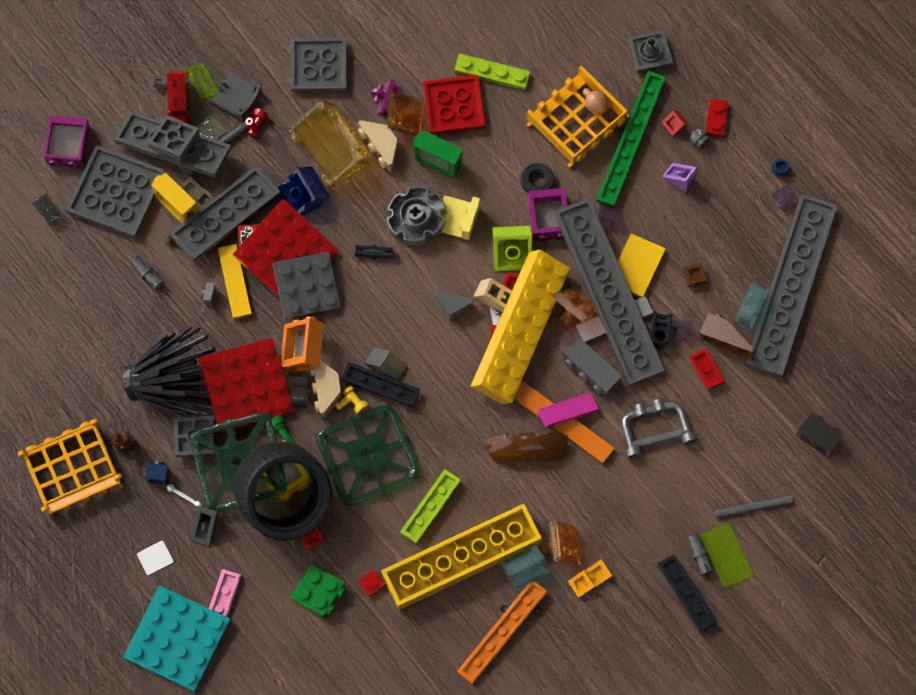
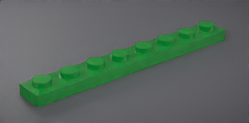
(630, 139)

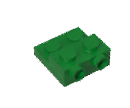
(318, 591)

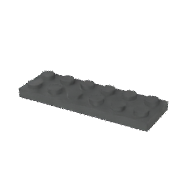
(203, 156)
(224, 214)

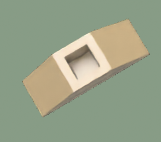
(380, 141)
(326, 387)

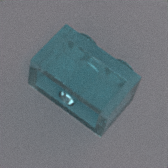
(751, 306)
(525, 567)

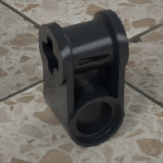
(660, 327)

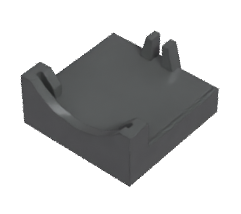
(236, 96)
(174, 138)
(183, 429)

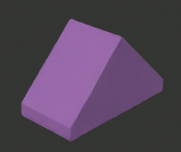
(681, 176)

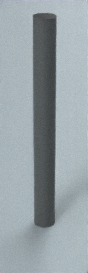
(753, 506)

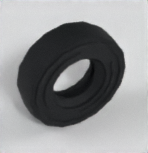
(539, 168)

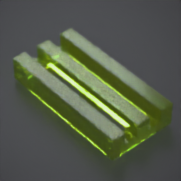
(208, 93)

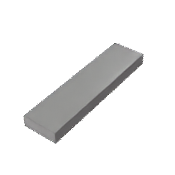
(593, 328)

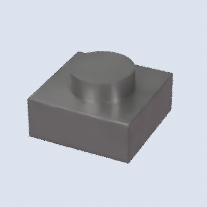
(208, 294)

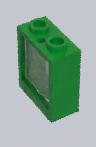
(438, 154)

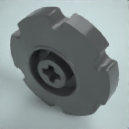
(416, 215)

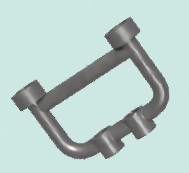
(659, 406)

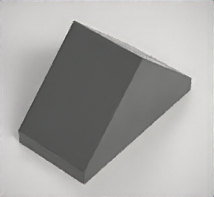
(453, 304)
(386, 363)
(204, 525)

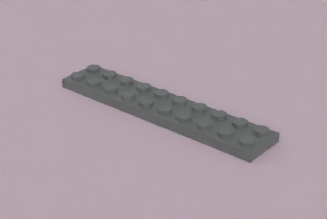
(791, 285)
(609, 292)

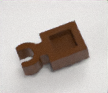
(124, 442)

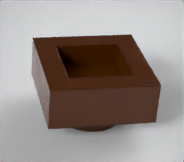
(694, 275)

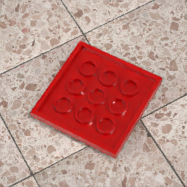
(280, 238)
(246, 382)

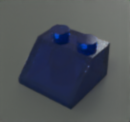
(303, 190)

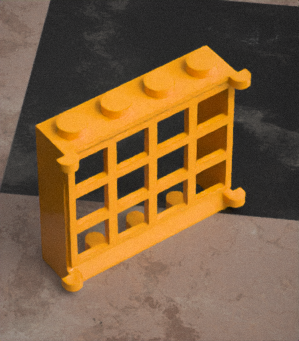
(558, 98)
(83, 492)

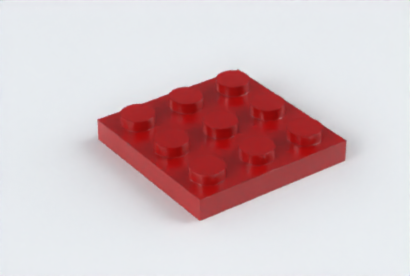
(453, 104)

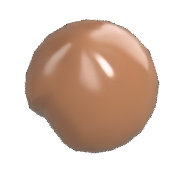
(595, 101)

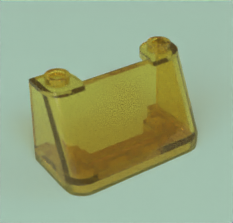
(331, 142)

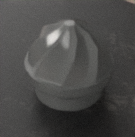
(699, 137)

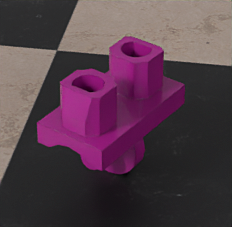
(382, 94)

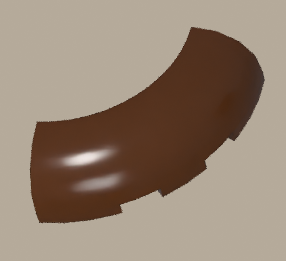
(526, 447)

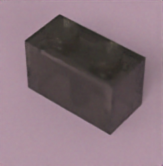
(819, 434)

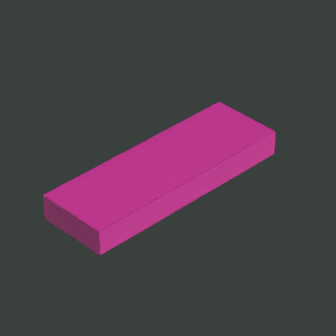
(568, 410)

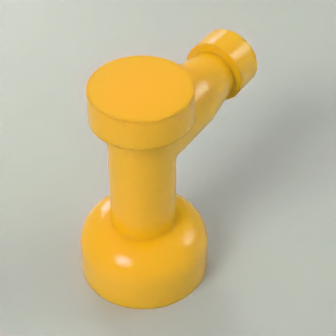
(360, 406)

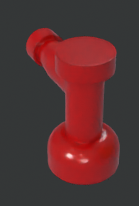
(260, 116)

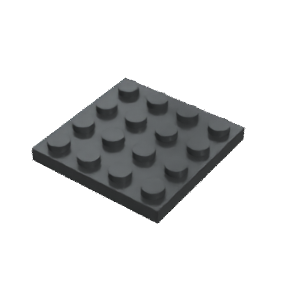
(114, 191)

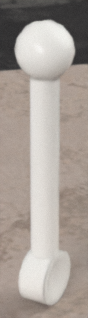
(170, 488)

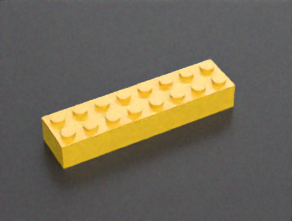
(520, 327)
(461, 556)

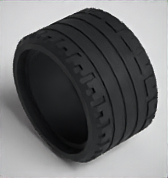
(303, 521)

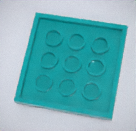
(177, 638)

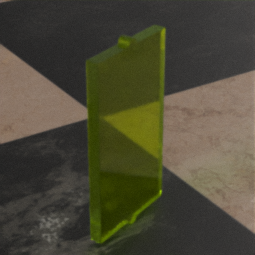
(726, 555)

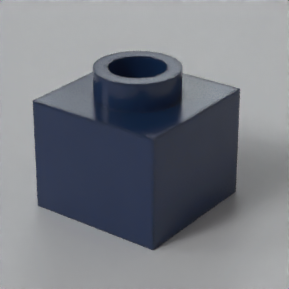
(157, 473)

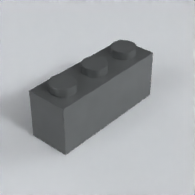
(592, 368)

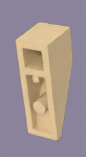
(492, 294)

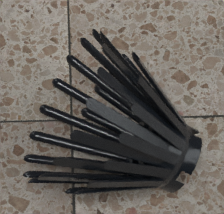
(153, 376)

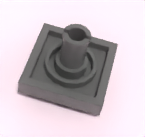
(650, 51)

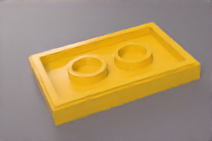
(639, 263)

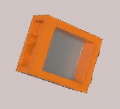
(302, 345)

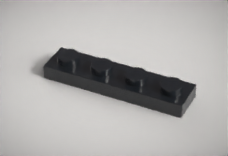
(380, 384)
(686, 593)

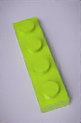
(492, 71)
(430, 506)

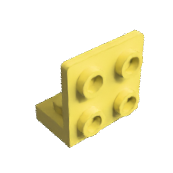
(460, 216)

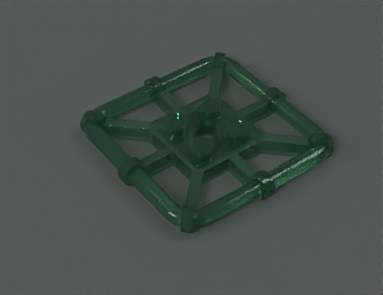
(227, 455)
(362, 466)

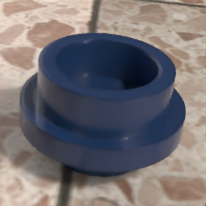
(780, 168)

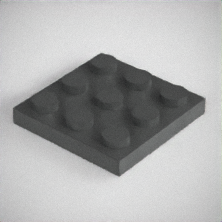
(318, 64)
(306, 285)

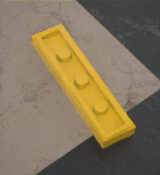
(234, 282)

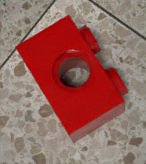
(177, 90)

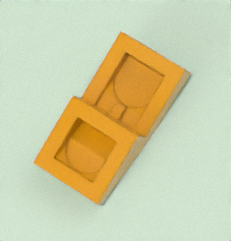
(590, 578)

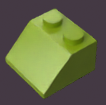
(511, 247)

